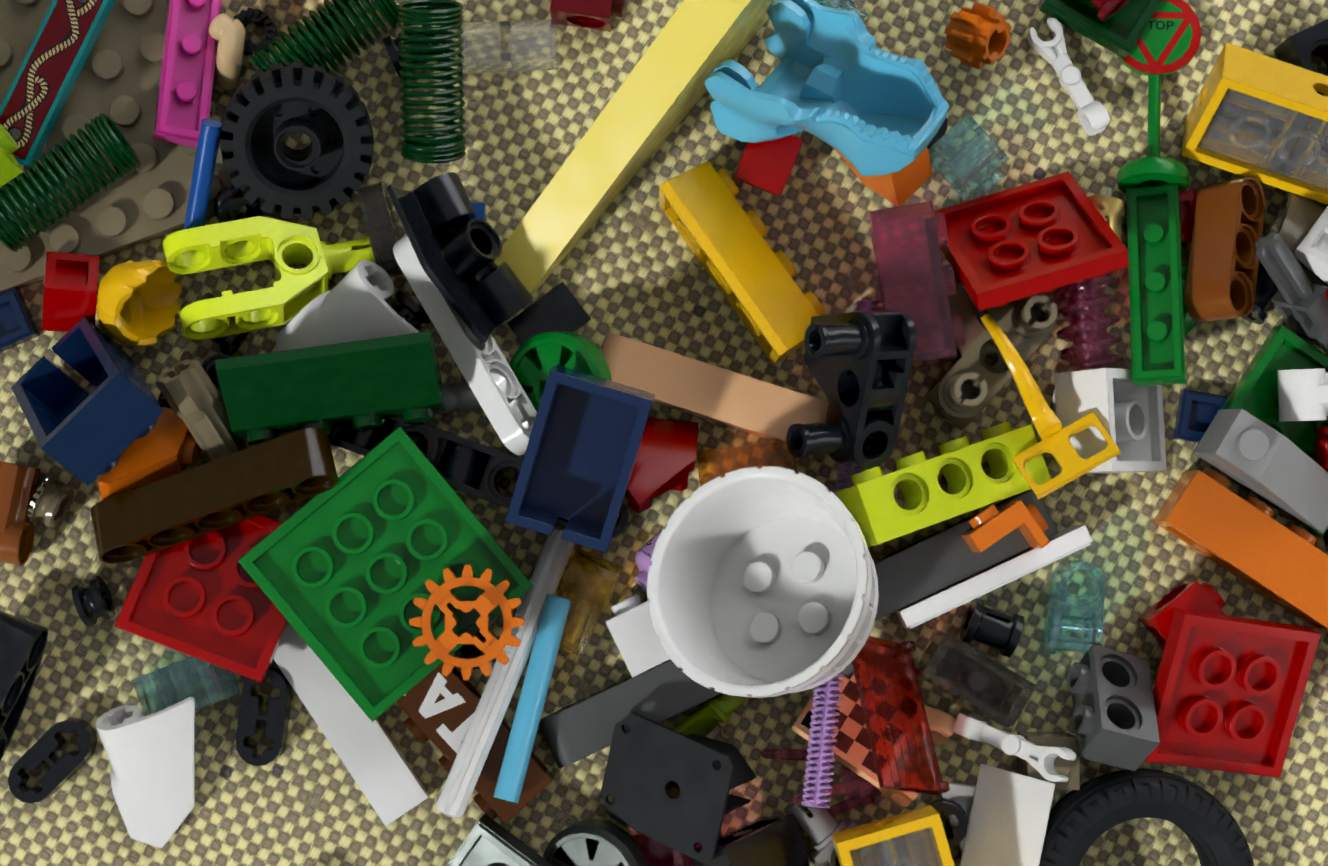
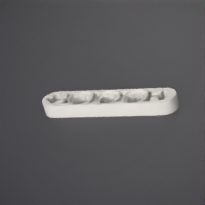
(479, 363)

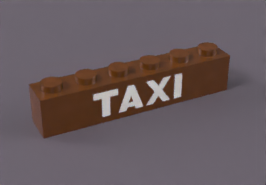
(441, 712)

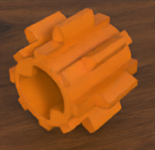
(977, 35)

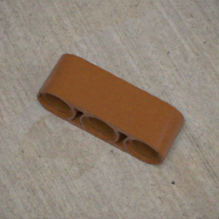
(1223, 250)

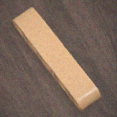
(710, 390)

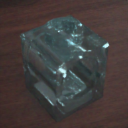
(968, 158)

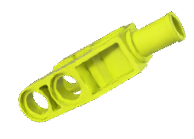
(249, 242)

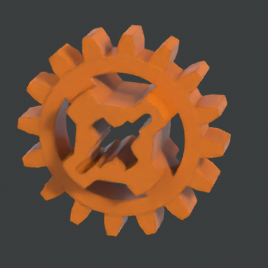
(442, 646)

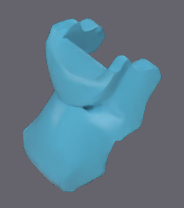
(833, 85)

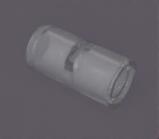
(509, 46)

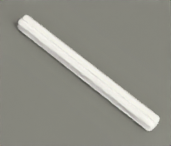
(503, 681)

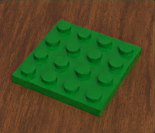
(361, 556)

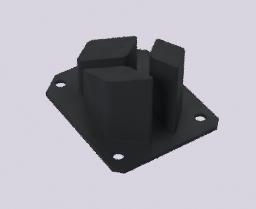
(655, 757)

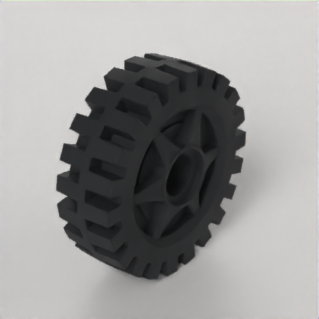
(303, 102)

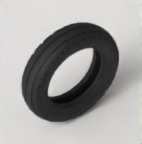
(1136, 794)

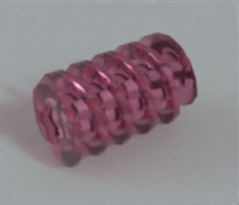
(1088, 323)

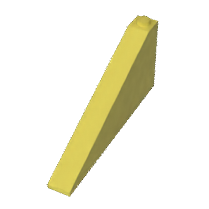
(630, 130)

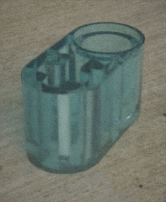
(184, 680)

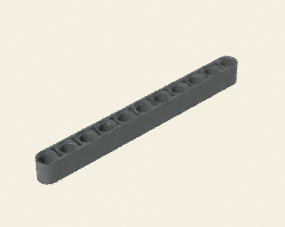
(666, 690)

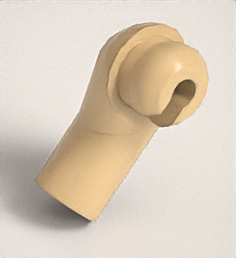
(229, 50)

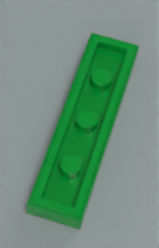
(1156, 285)

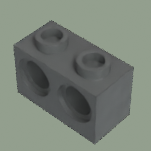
(1113, 708)

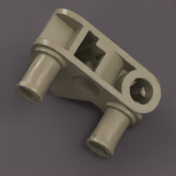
(970, 382)

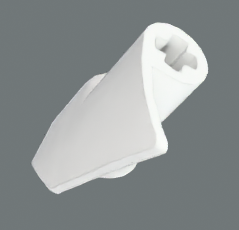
(347, 312)
(151, 767)

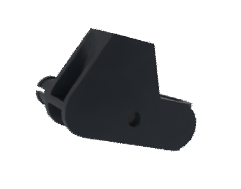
(865, 374)

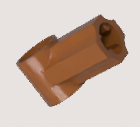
(16, 530)

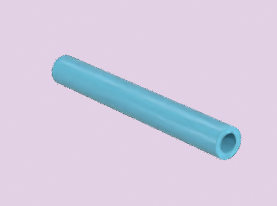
(532, 698)

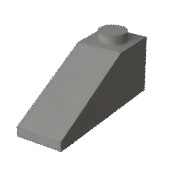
(1267, 465)

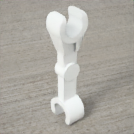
(1090, 113)
(1039, 757)

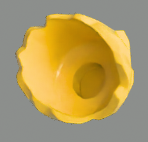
(138, 302)

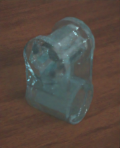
(1074, 614)

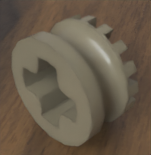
(51, 503)

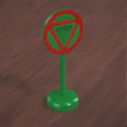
(1161, 50)

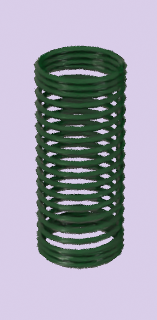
(446, 16)
(317, 31)
(29, 190)

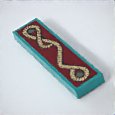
(50, 72)

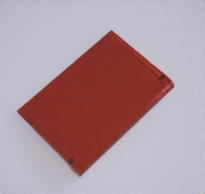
(896, 718)

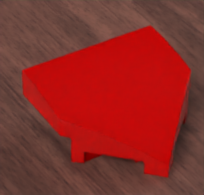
(662, 461)

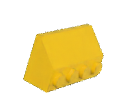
(739, 259)

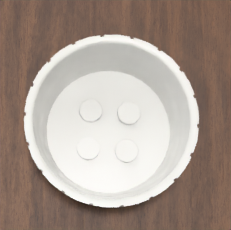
(762, 584)

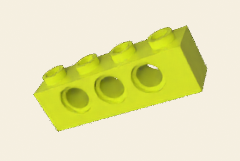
(925, 502)

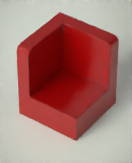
(768, 164)
(69, 290)

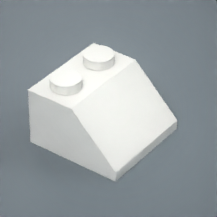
(1127, 412)

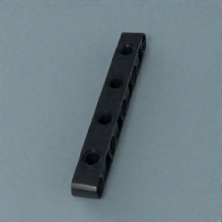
(460, 461)

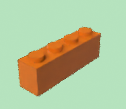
(1250, 544)

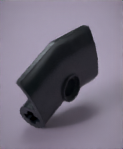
(460, 253)

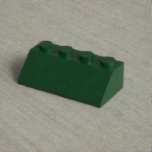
(332, 386)

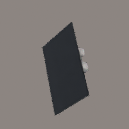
(552, 312)

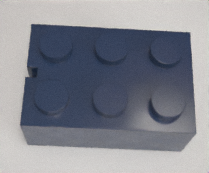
(89, 424)
(580, 457)

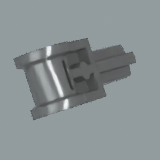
(1298, 300)

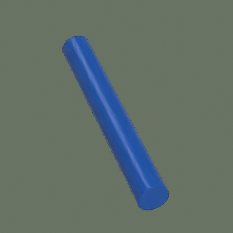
(203, 173)

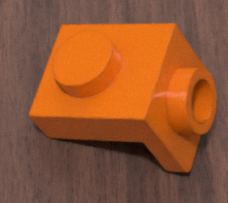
(994, 524)

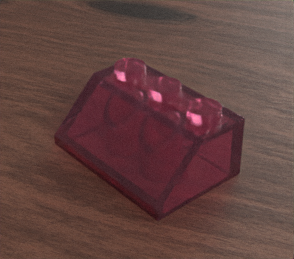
(915, 279)

